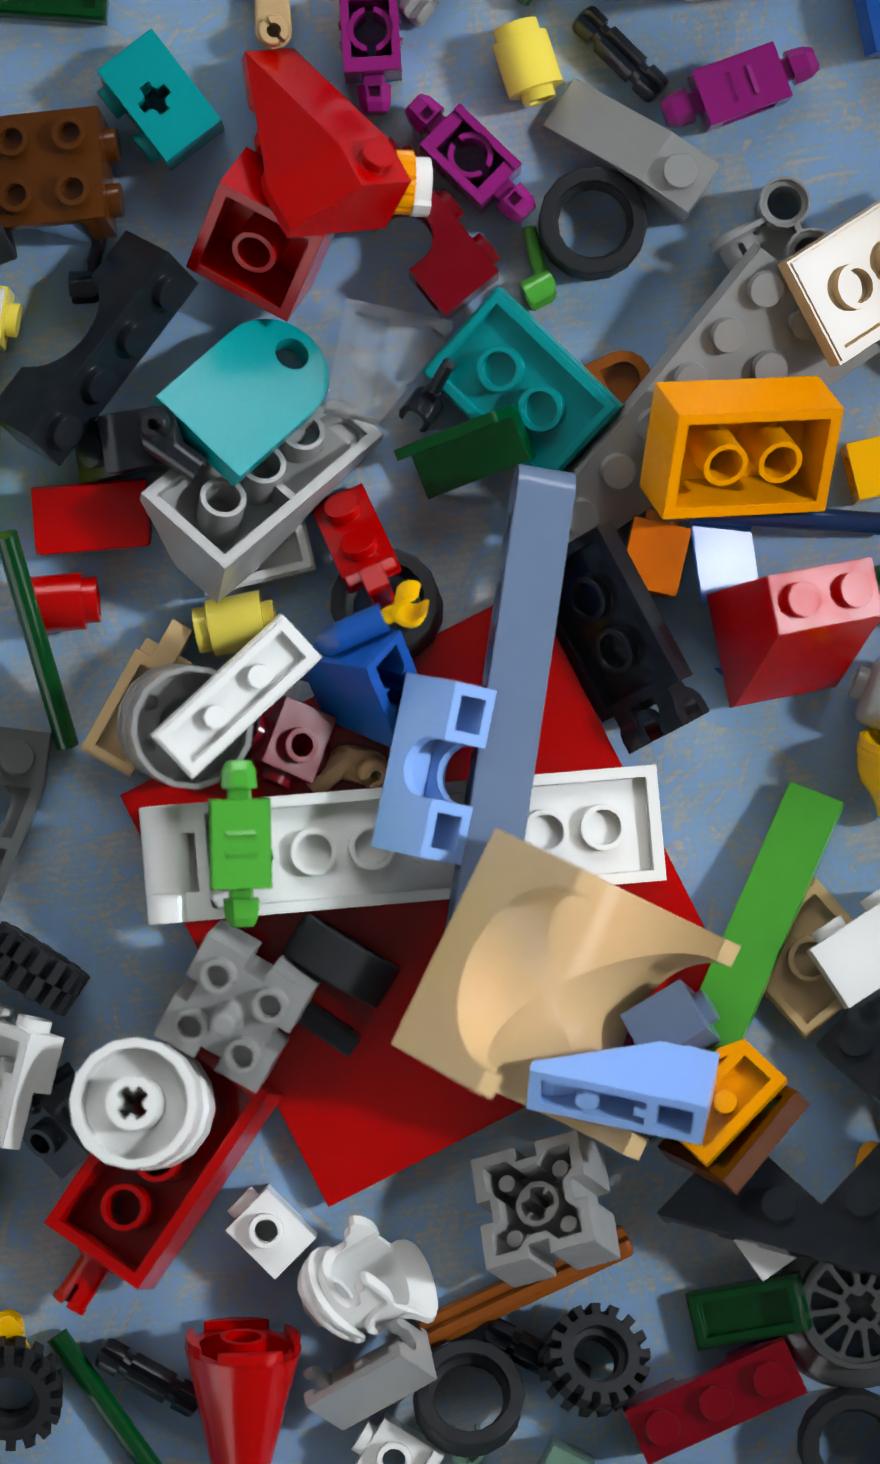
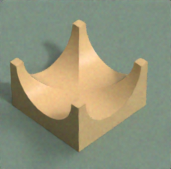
(542, 972)

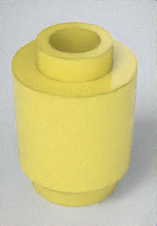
(526, 61)
(231, 622)

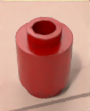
(67, 601)

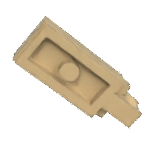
(103, 739)

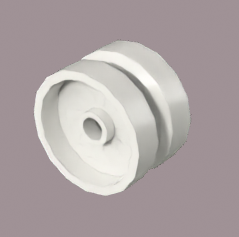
(108, 1096)

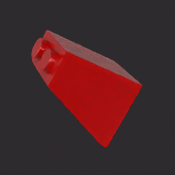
(793, 629)

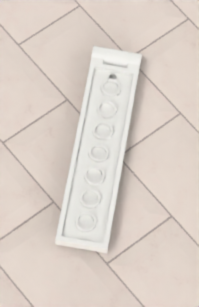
(326, 860)

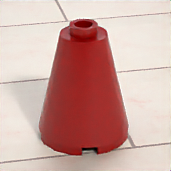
(242, 1385)

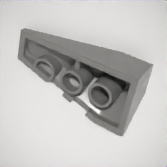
(227, 531)

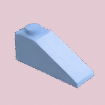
(636, 1088)

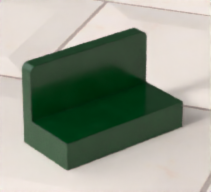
(469, 451)

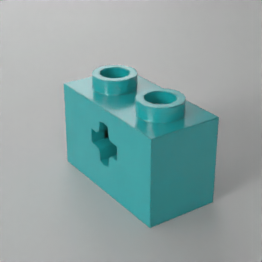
(147, 69)

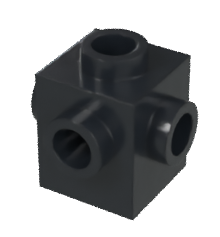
(51, 1131)

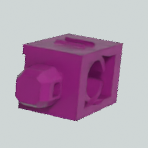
(372, 71)
(739, 86)
(427, 117)

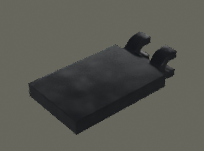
(622, 642)

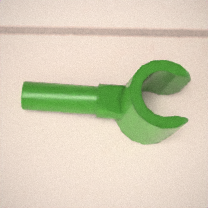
(539, 288)

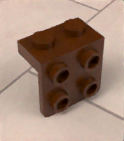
(60, 171)

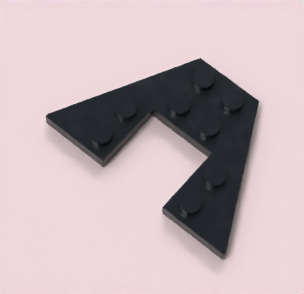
(779, 1211)

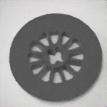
(810, 1347)

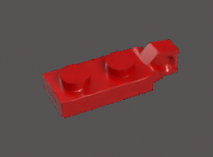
(358, 544)

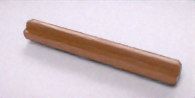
(501, 1298)

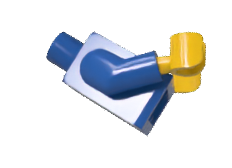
(367, 665)

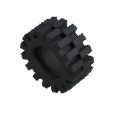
(39, 970)
(616, 1337)
(47, 1390)

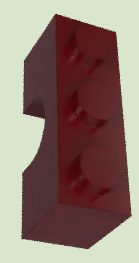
(456, 264)
(717, 1399)

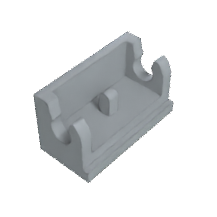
(373, 1379)

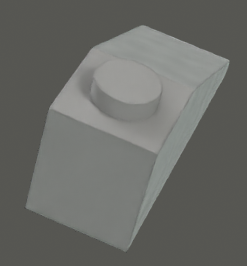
(644, 152)

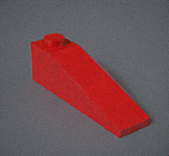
(319, 153)

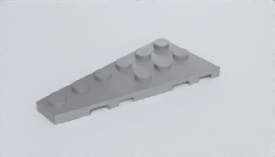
(739, 333)

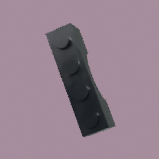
(59, 401)

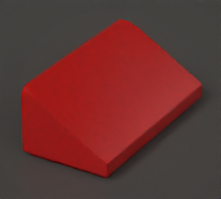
(90, 516)

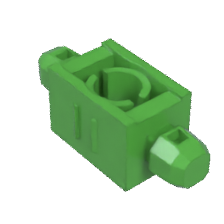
(240, 843)

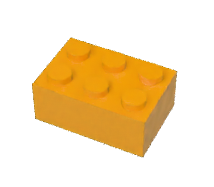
(740, 447)

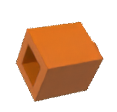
(658, 552)

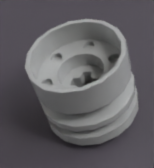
(148, 705)

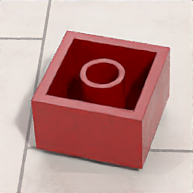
(247, 249)

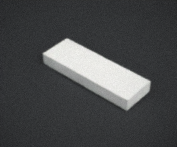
(236, 696)

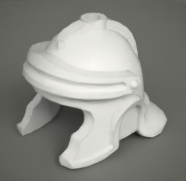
(366, 1283)

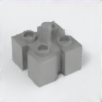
(237, 1006)
(545, 1209)

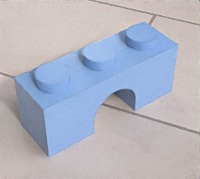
(430, 727)

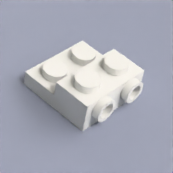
(26, 1067)

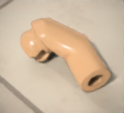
(351, 764)

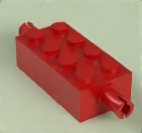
(141, 1218)

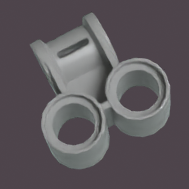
(772, 234)

